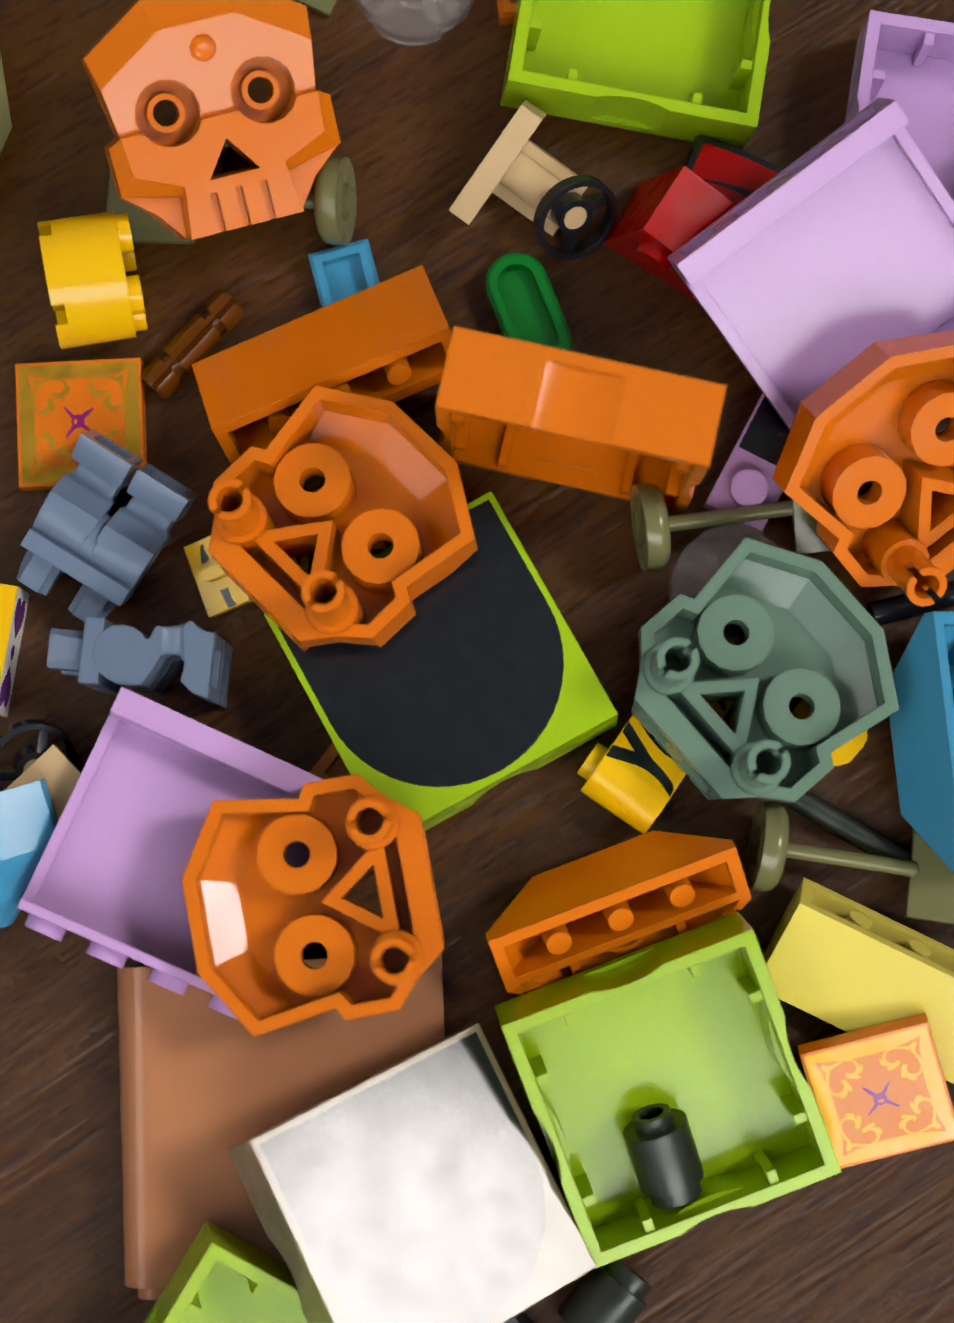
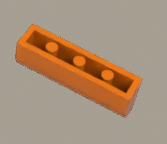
(368, 344)

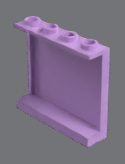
(828, 258)
(131, 832)

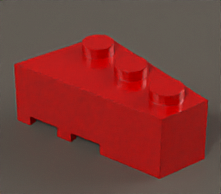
(663, 218)

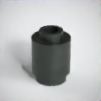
(664, 1155)
(606, 1296)

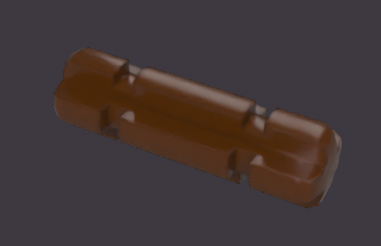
(192, 343)

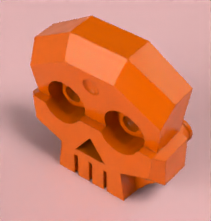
(202, 63)
(880, 427)
(379, 486)
(259, 913)

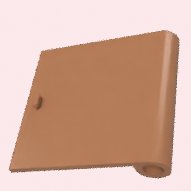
(205, 1084)

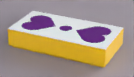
(12, 619)

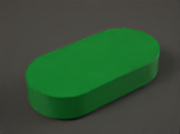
(525, 302)

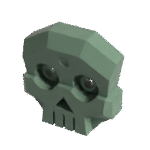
(800, 641)

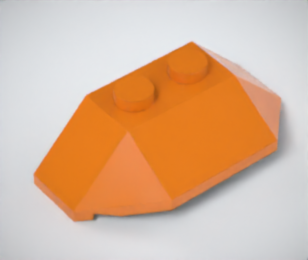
(614, 905)

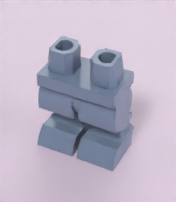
(86, 543)
(121, 655)

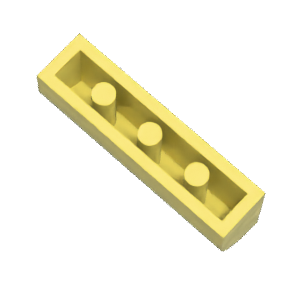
(861, 967)

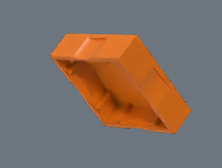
(575, 418)

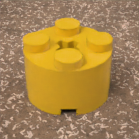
(87, 278)

